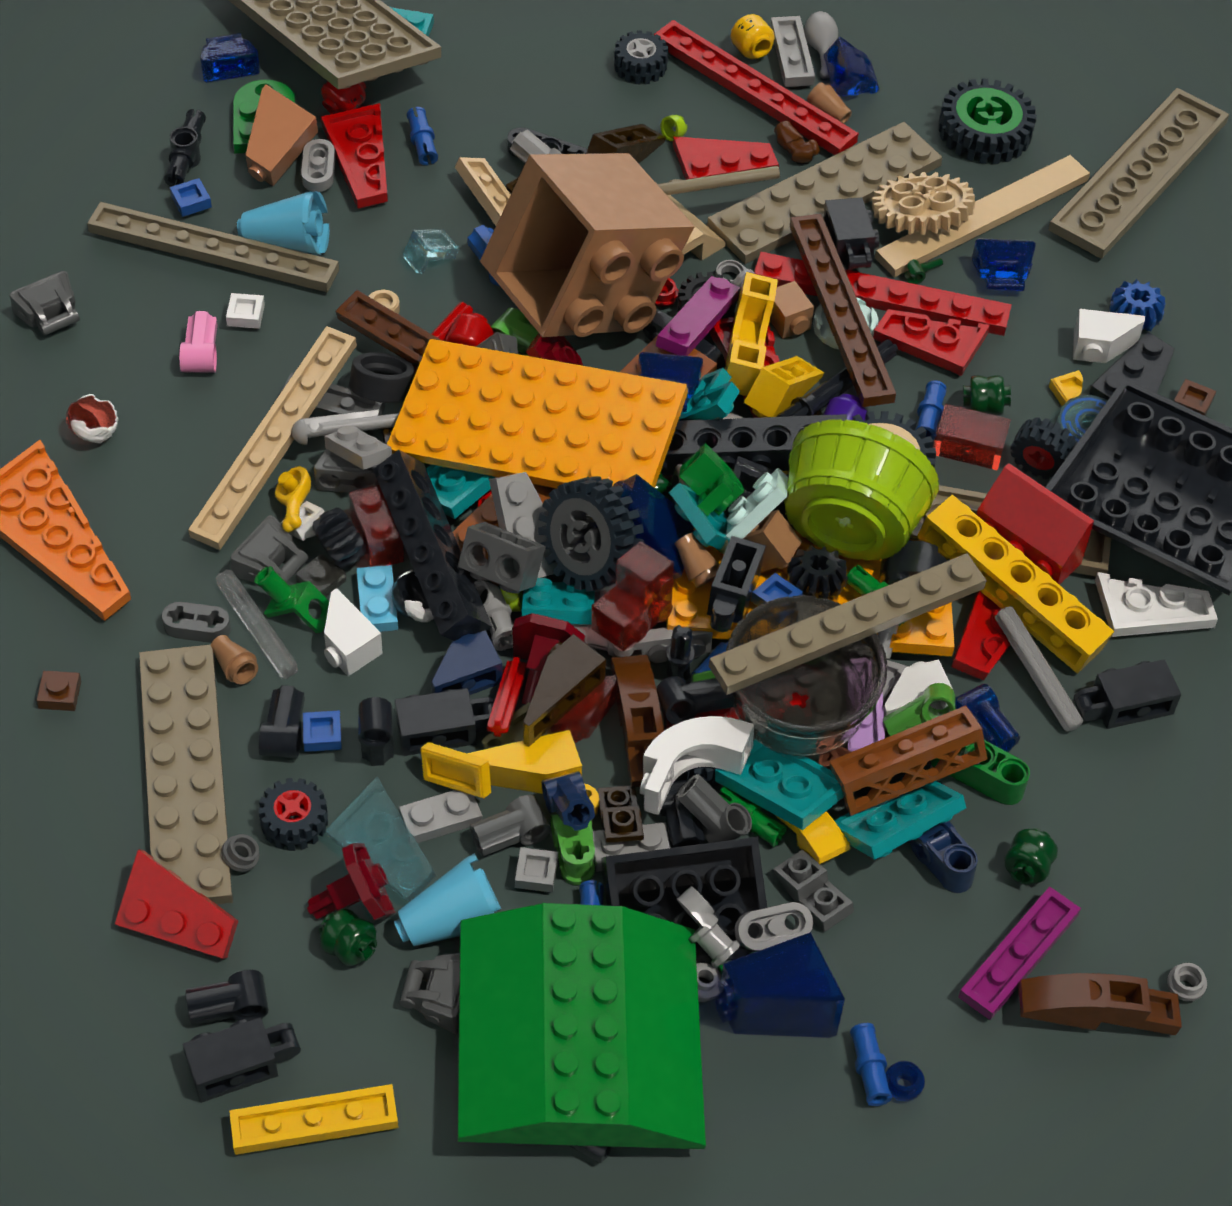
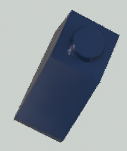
(470, 665)

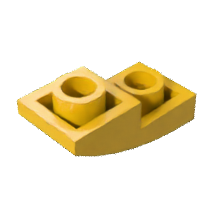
(821, 838)

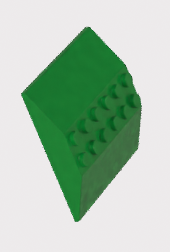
(579, 1029)

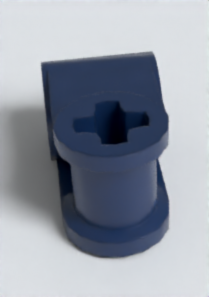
(941, 851)

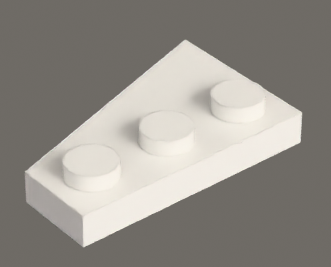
(1148, 609)

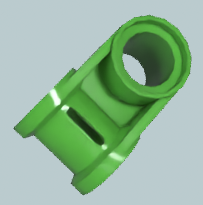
(574, 851)

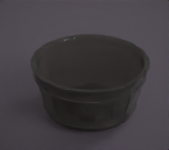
(839, 684)

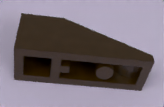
(636, 140)
(566, 679)

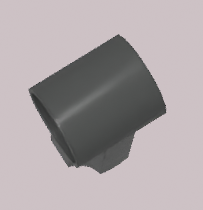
(718, 818)
(520, 822)

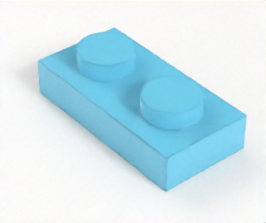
(375, 596)

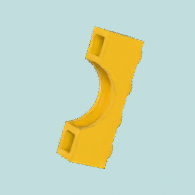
(749, 330)

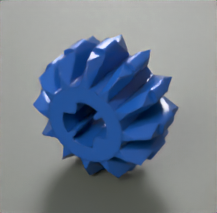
(1139, 300)

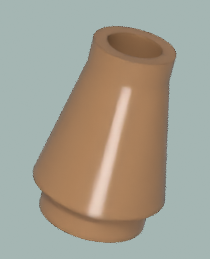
(828, 100)
(696, 560)
(236, 662)

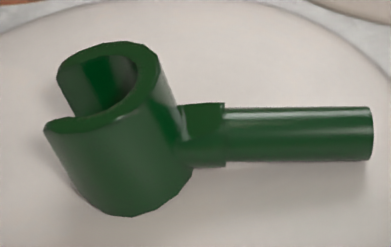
(917, 271)

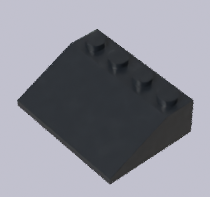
(722, 872)

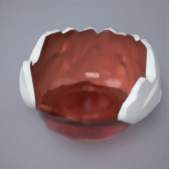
(92, 419)

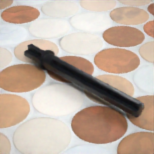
(832, 387)

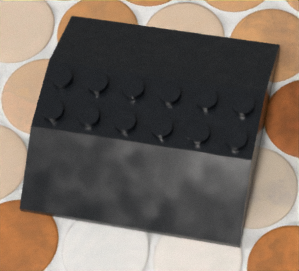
(1156, 482)

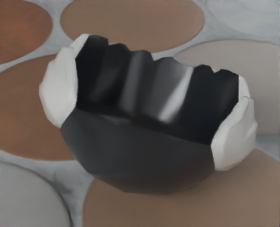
(410, 599)

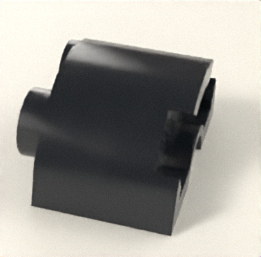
(910, 560)

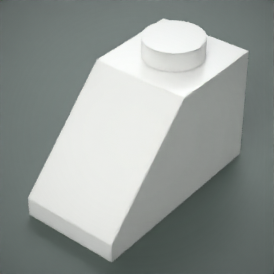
(1104, 335)
(349, 636)
(913, 684)

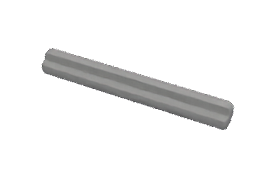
(1039, 669)

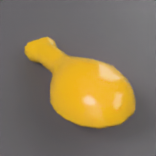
(291, 492)

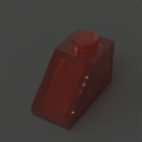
(589, 712)

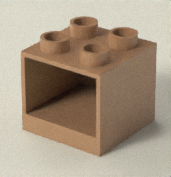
(586, 244)

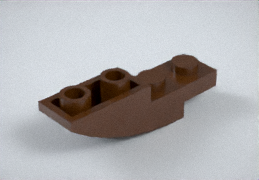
(637, 709)
(1094, 998)

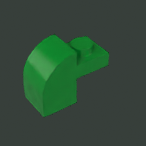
(711, 480)

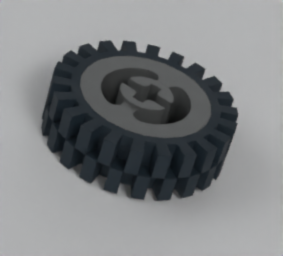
(573, 516)

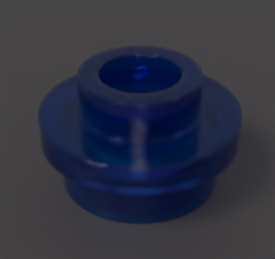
(910, 1072)

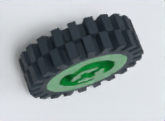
(984, 134)

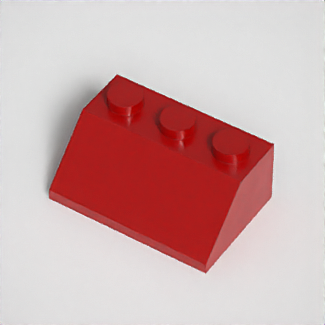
(1037, 522)

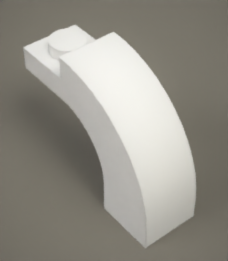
(690, 745)

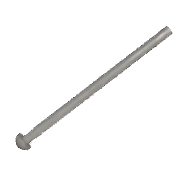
(330, 424)

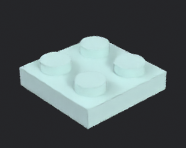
(749, 512)

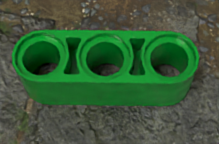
(993, 774)

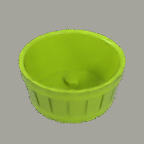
(857, 488)

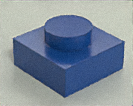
(190, 197)
(774, 588)
(322, 731)

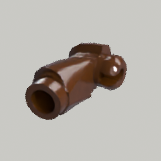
(794, 143)

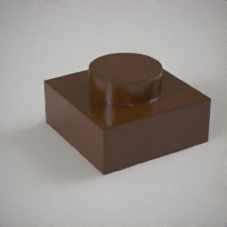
(1195, 397)
(59, 690)

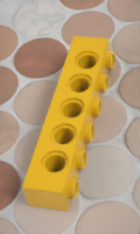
(1015, 581)

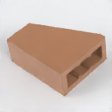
(277, 136)

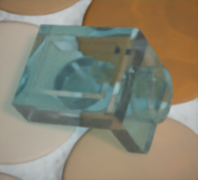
(427, 246)

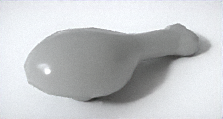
(821, 33)

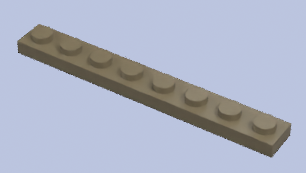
(213, 246)
(846, 623)

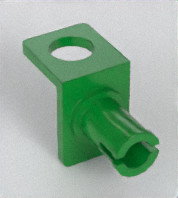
(292, 598)

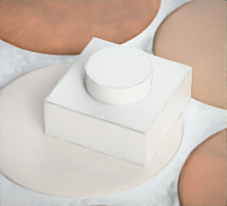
(245, 310)
(308, 514)

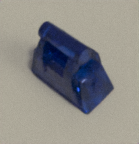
(228, 58)
(850, 69)
(1003, 263)
(672, 368)

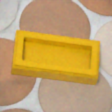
(456, 770)

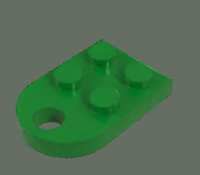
(245, 109)

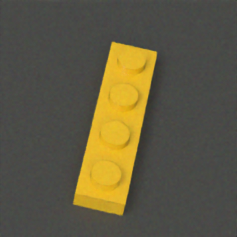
(313, 1119)

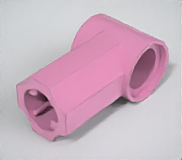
(199, 350)

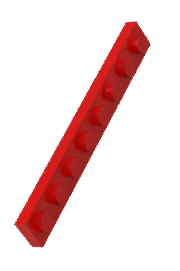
(757, 88)
(896, 295)

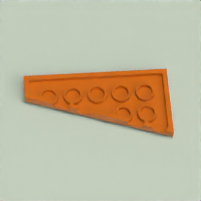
(53, 533)

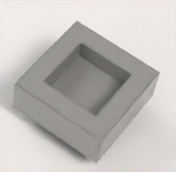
(536, 869)

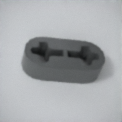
(196, 621)

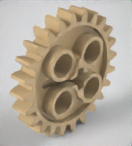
(923, 203)

